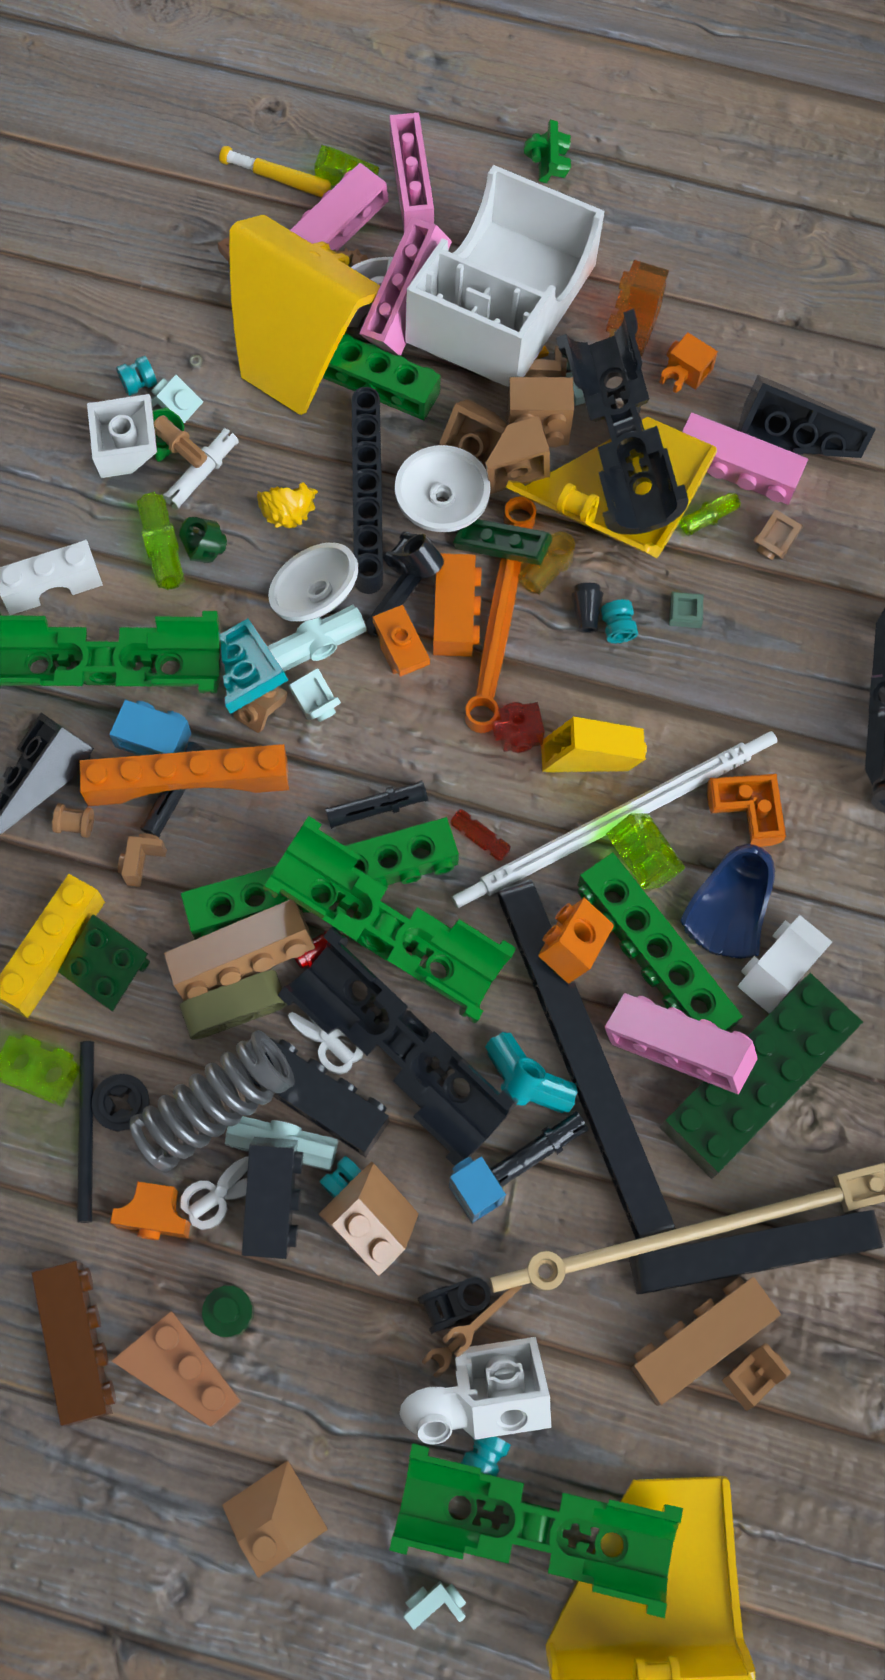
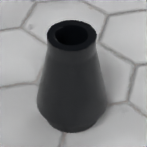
(587, 604)

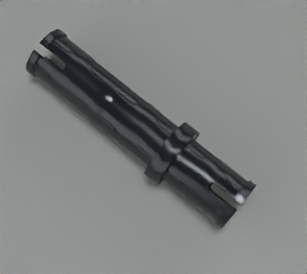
(165, 804)
(377, 804)
(538, 1149)

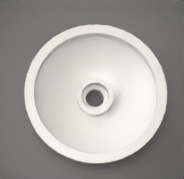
(446, 474)
(313, 582)

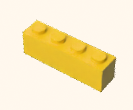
(48, 945)

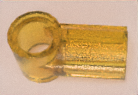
(537, 577)

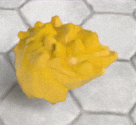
(287, 506)

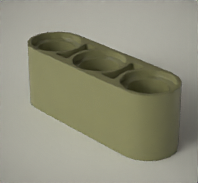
(232, 1005)

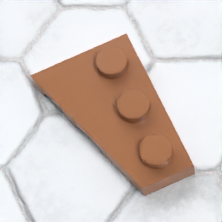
(180, 1370)

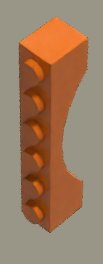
(126, 778)

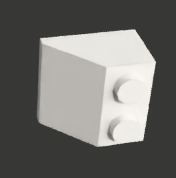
(121, 434)

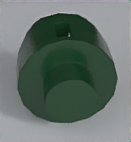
(202, 543)
(228, 1311)

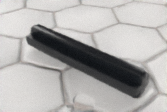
(395, 597)

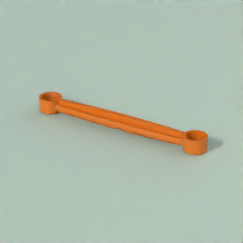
(498, 624)

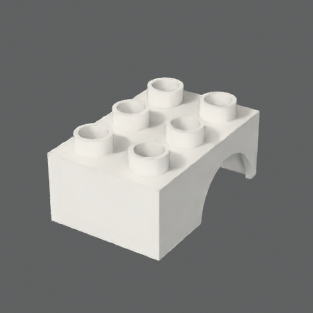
(508, 279)

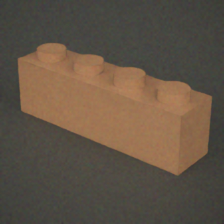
(239, 950)
(704, 1340)

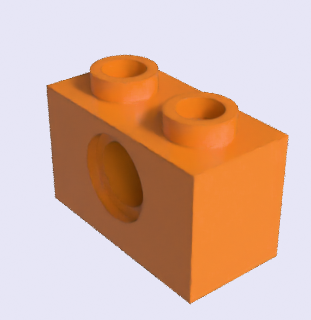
(575, 939)

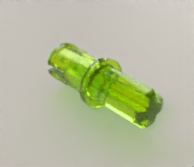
(709, 513)

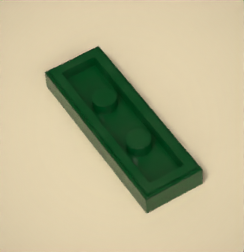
(504, 541)

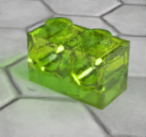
(645, 850)
(33, 1076)

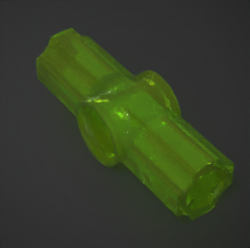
(160, 541)

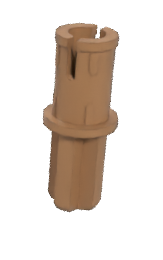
(179, 441)

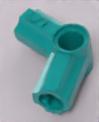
(527, 1078)

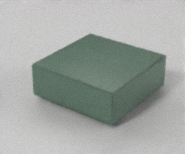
(686, 610)

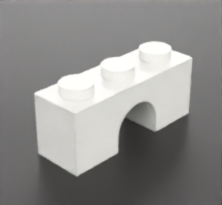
(64, 567)

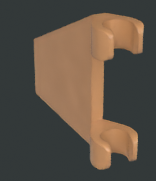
(465, 1334)

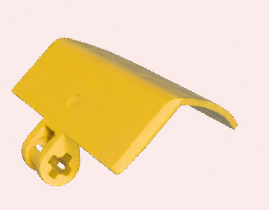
(289, 307)
(579, 495)
(702, 1622)

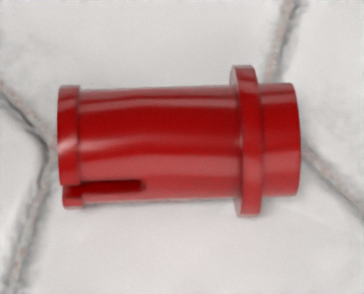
(310, 956)

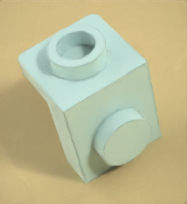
(176, 397)
(314, 696)
(424, 1603)

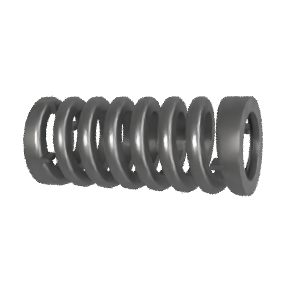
(204, 1095)

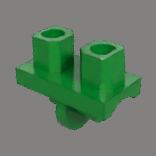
(546, 151)

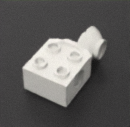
(496, 1394)

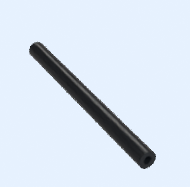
(85, 1134)

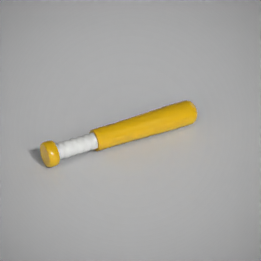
(285, 175)

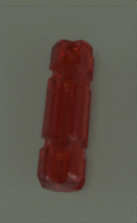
(480, 835)

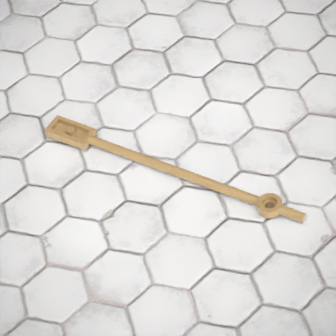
(852, 1189)

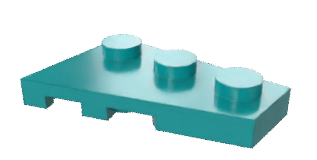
(248, 666)

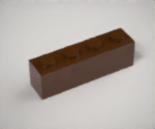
(72, 1343)

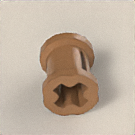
(73, 820)

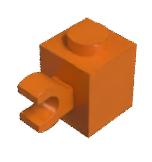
(688, 362)

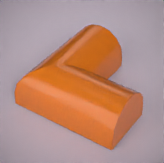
(756, 796)

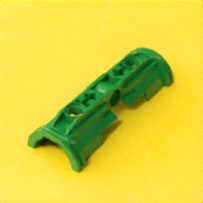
(187, 640)
(324, 863)
(633, 1575)

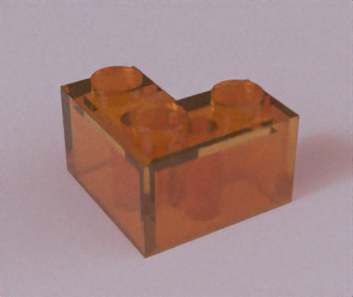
(644, 291)

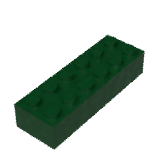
(789, 1050)

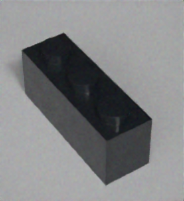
(271, 1198)

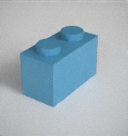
(149, 731)
(475, 1188)

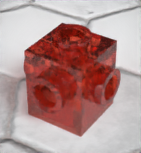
(519, 727)

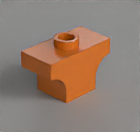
(400, 641)
(152, 1213)

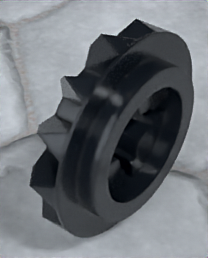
(118, 1086)

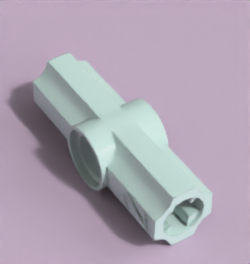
(318, 638)
(317, 1149)

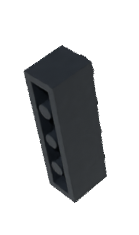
(331, 1103)

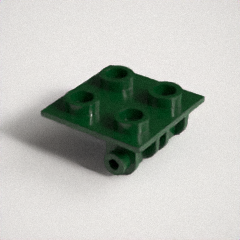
(103, 962)

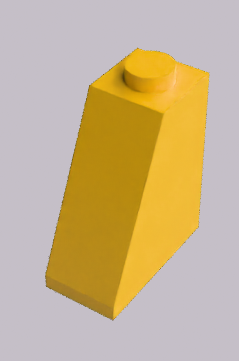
(593, 747)

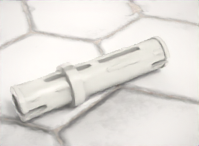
(194, 476)

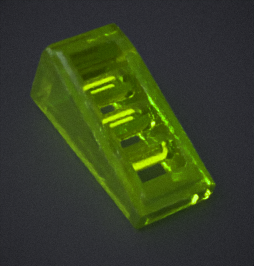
(337, 159)

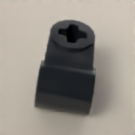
(414, 556)
(453, 1304)

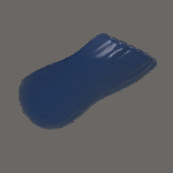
(732, 904)

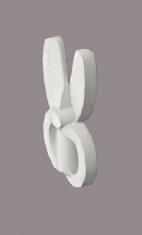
(331, 1042)
(227, 1189)

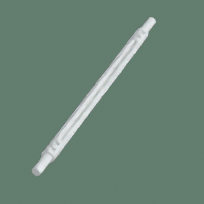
(604, 823)

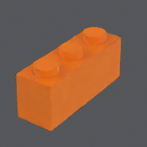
(456, 606)

